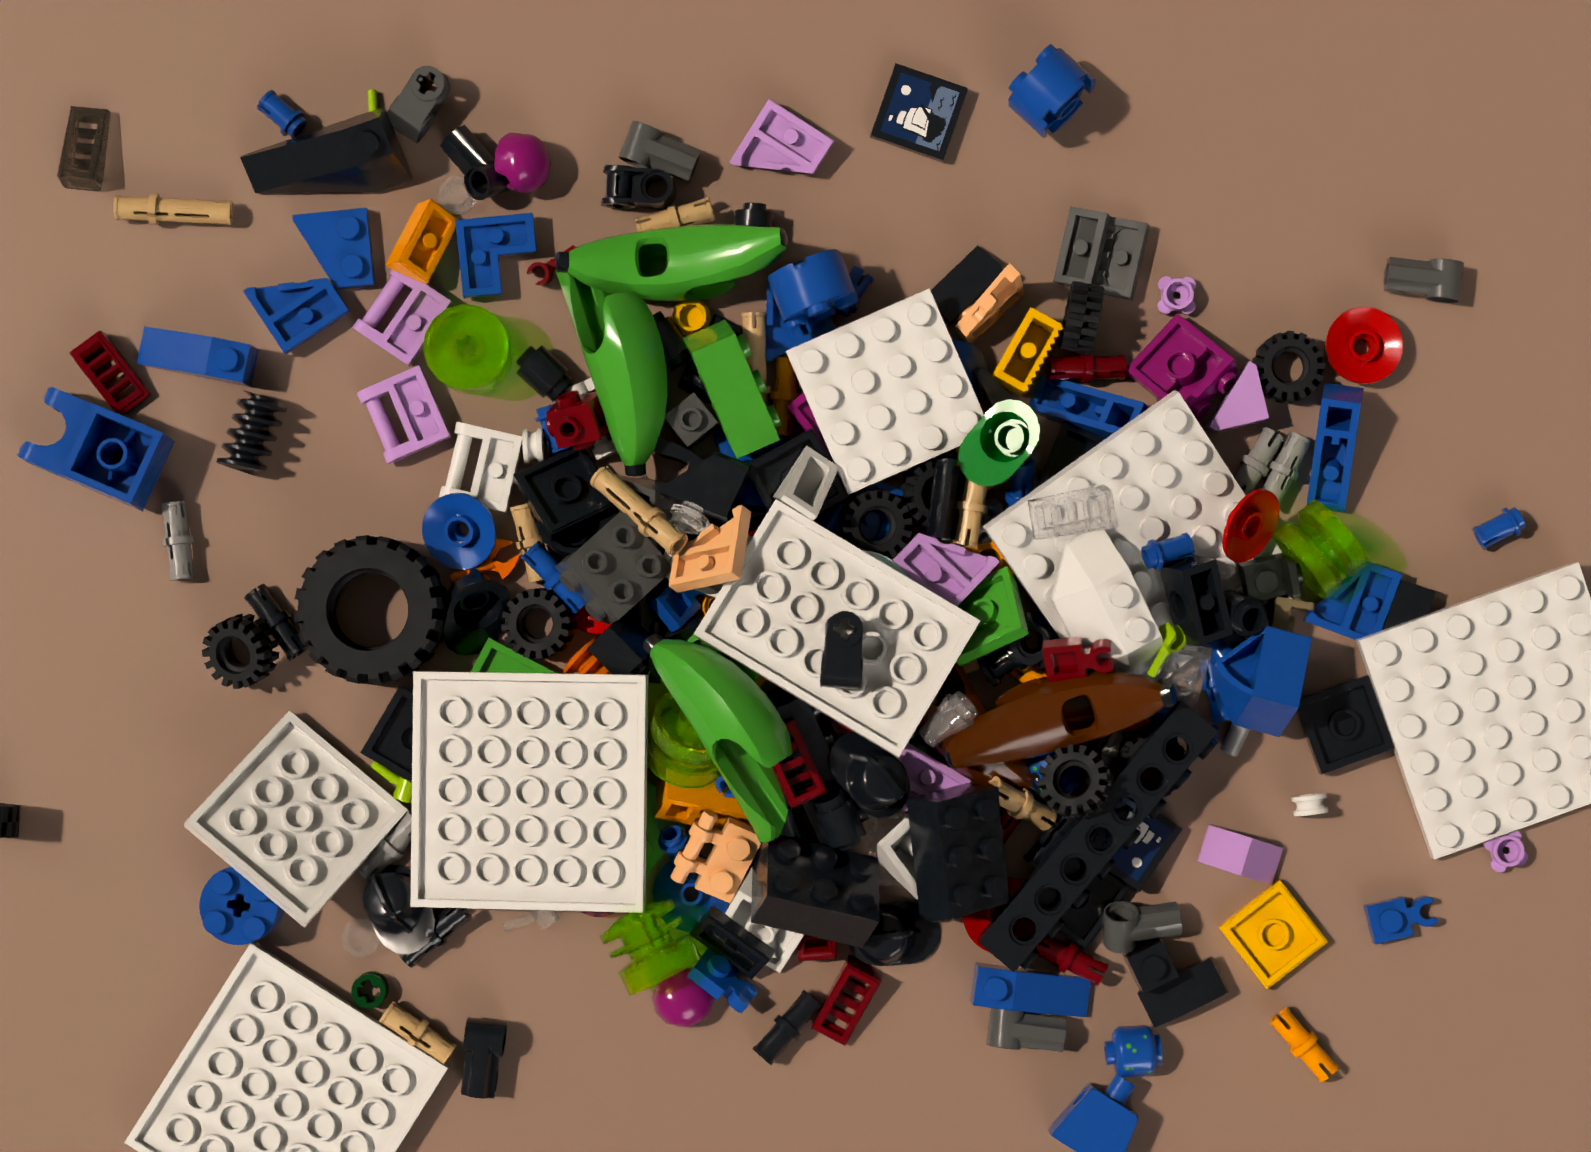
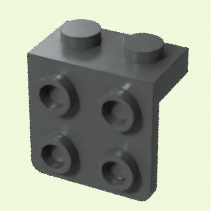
(614, 569)

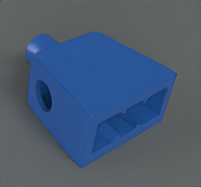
(1098, 1119)

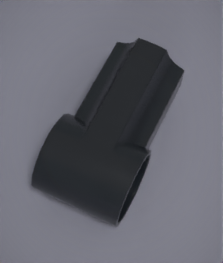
(475, 163)
(483, 1047)

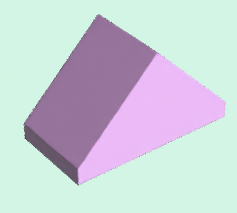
(1242, 403)
(1240, 854)

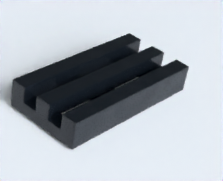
(736, 941)

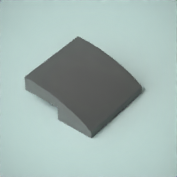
(1102, 252)

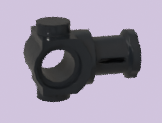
(1018, 654)

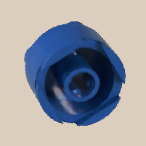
(1050, 91)
(812, 288)
(223, 916)

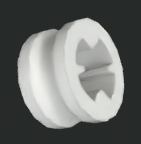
(533, 445)
(1309, 804)

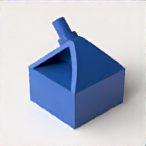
(1262, 678)

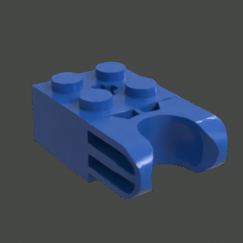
(92, 441)

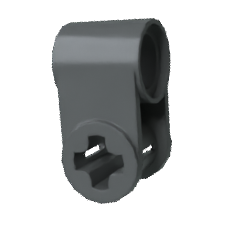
(416, 107)

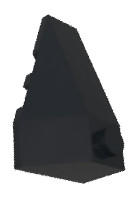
(341, 157)

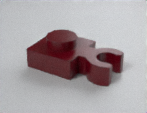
(1070, 659)

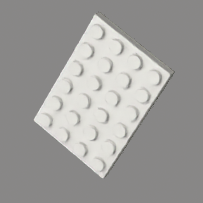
(779, 616)

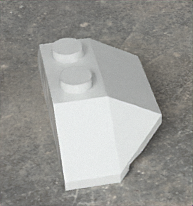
(1102, 601)

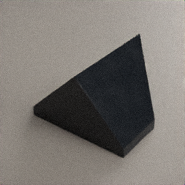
(713, 484)

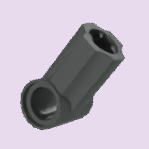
(651, 149)
(1435, 279)
(1127, 925)
(1024, 1029)

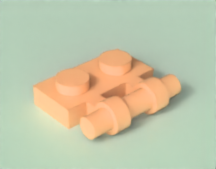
(727, 861)

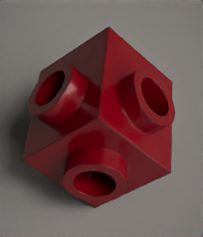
(576, 420)

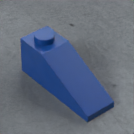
(198, 355)
(1083, 406)
(1335, 445)
(1029, 991)

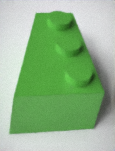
(733, 388)

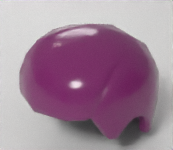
(523, 161)
(681, 1000)

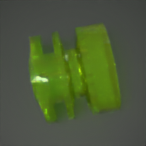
(650, 946)

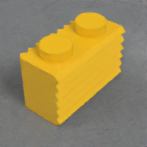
(1027, 352)

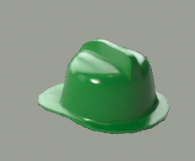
(997, 455)

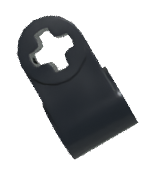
(634, 188)
(842, 659)

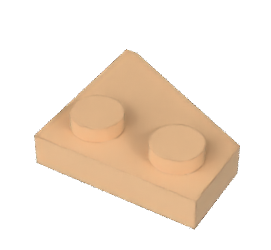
(991, 305)
(712, 556)

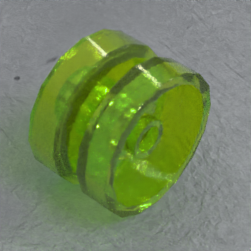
(452, 333)
(1321, 548)
(675, 748)

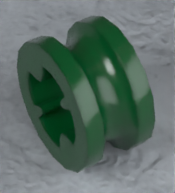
(376, 980)

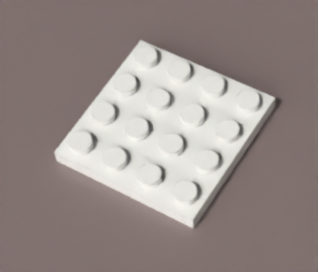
(887, 390)
(296, 818)

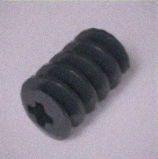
(252, 433)

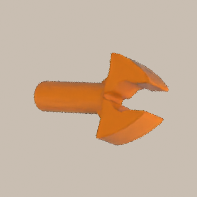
(488, 565)

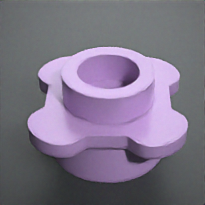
(1184, 288)
(1516, 853)

